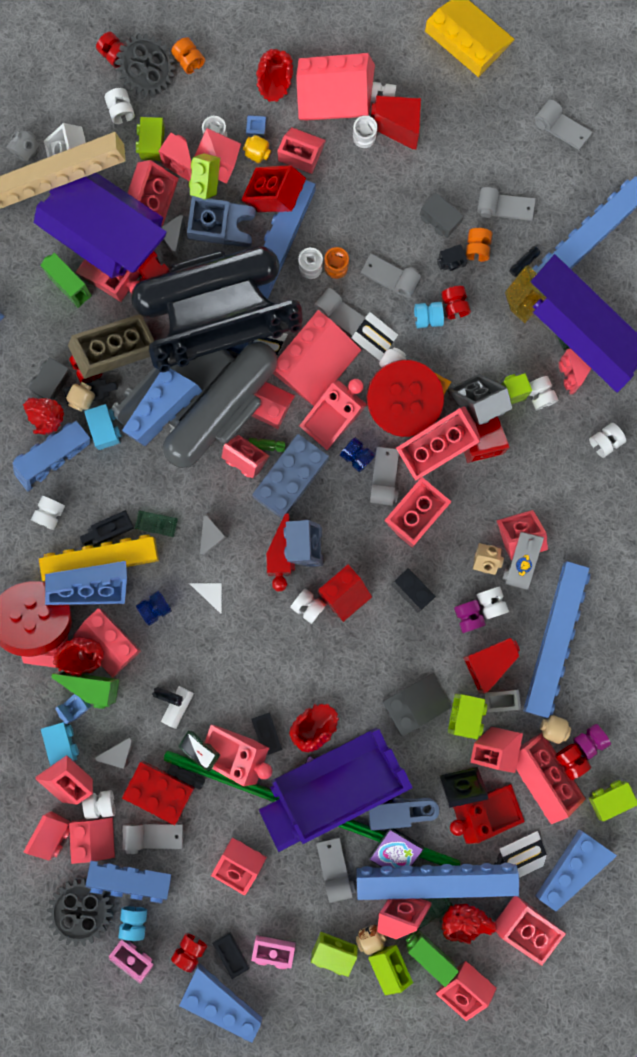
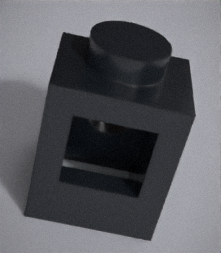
(452, 258)

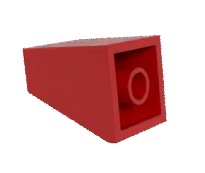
(398, 118)
(492, 442)
(345, 593)
(491, 663)

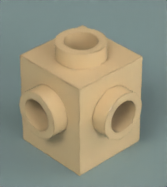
(488, 559)

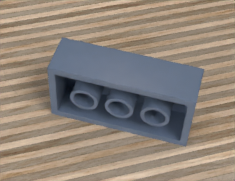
(290, 476)

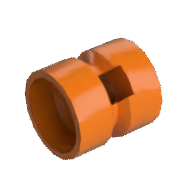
(187, 55)
(479, 242)
(336, 258)

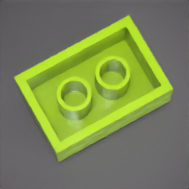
(467, 716)

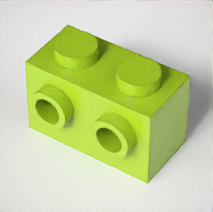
(151, 138)
(204, 176)
(517, 387)
(612, 800)
(334, 954)
(390, 970)

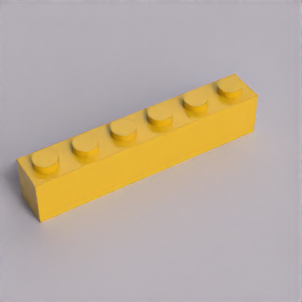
(133, 552)

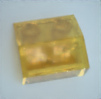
(523, 295)

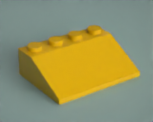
(468, 34)

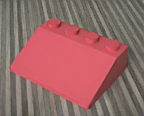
(334, 86)
(316, 358)

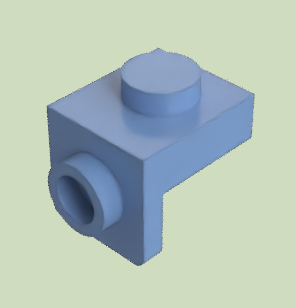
(72, 709)

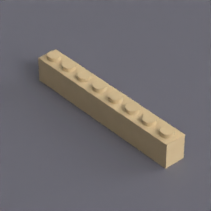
(61, 169)

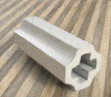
(175, 713)

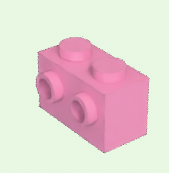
(273, 952)
(131, 961)

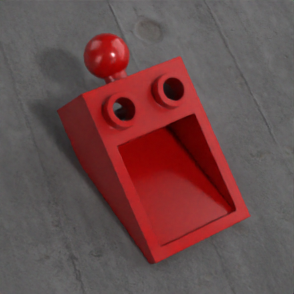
(276, 561)
(487, 817)

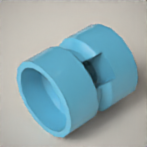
(429, 314)
(132, 926)

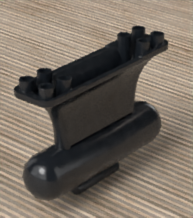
(214, 305)

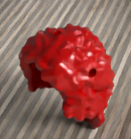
(274, 74)
(44, 414)
(79, 656)
(314, 727)
(466, 923)

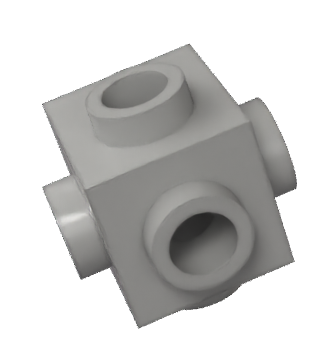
(23, 145)

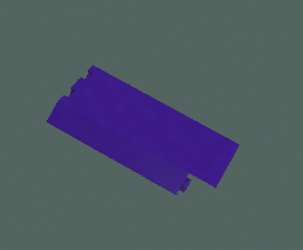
(101, 224)
(586, 323)
(333, 790)

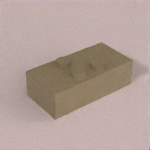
(111, 345)

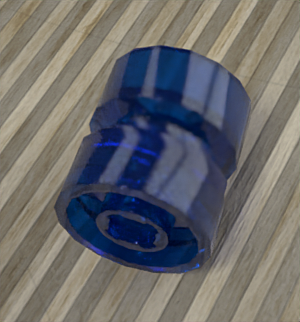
(357, 454)
(150, 614)

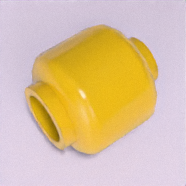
(257, 149)

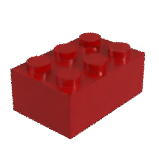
(274, 189)
(158, 792)

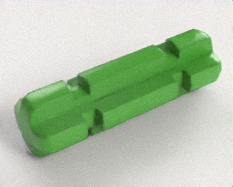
(269, 445)

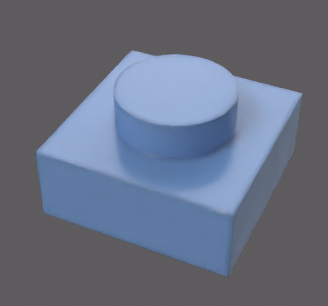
(256, 126)

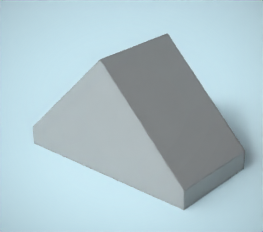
(174, 234)
(210, 537)
(503, 701)
(117, 755)

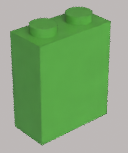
(65, 279)
(431, 957)

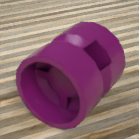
(464, 611)
(592, 741)

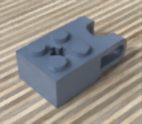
(223, 222)
(303, 543)
(401, 812)

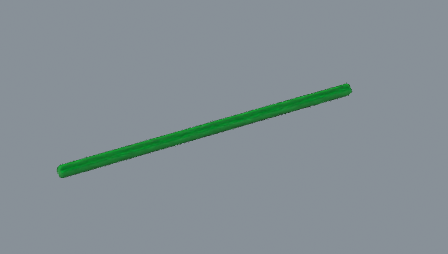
(267, 794)

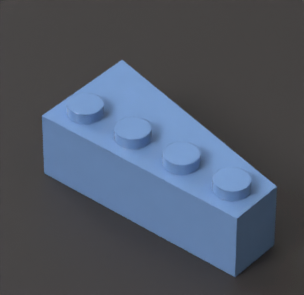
(160, 405)
(50, 454)
(87, 585)
(574, 869)
(128, 881)
(220, 1005)

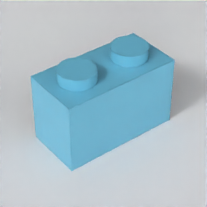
(102, 426)
(59, 742)

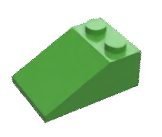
(90, 688)

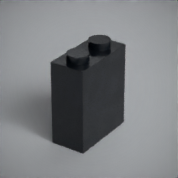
(413, 590)

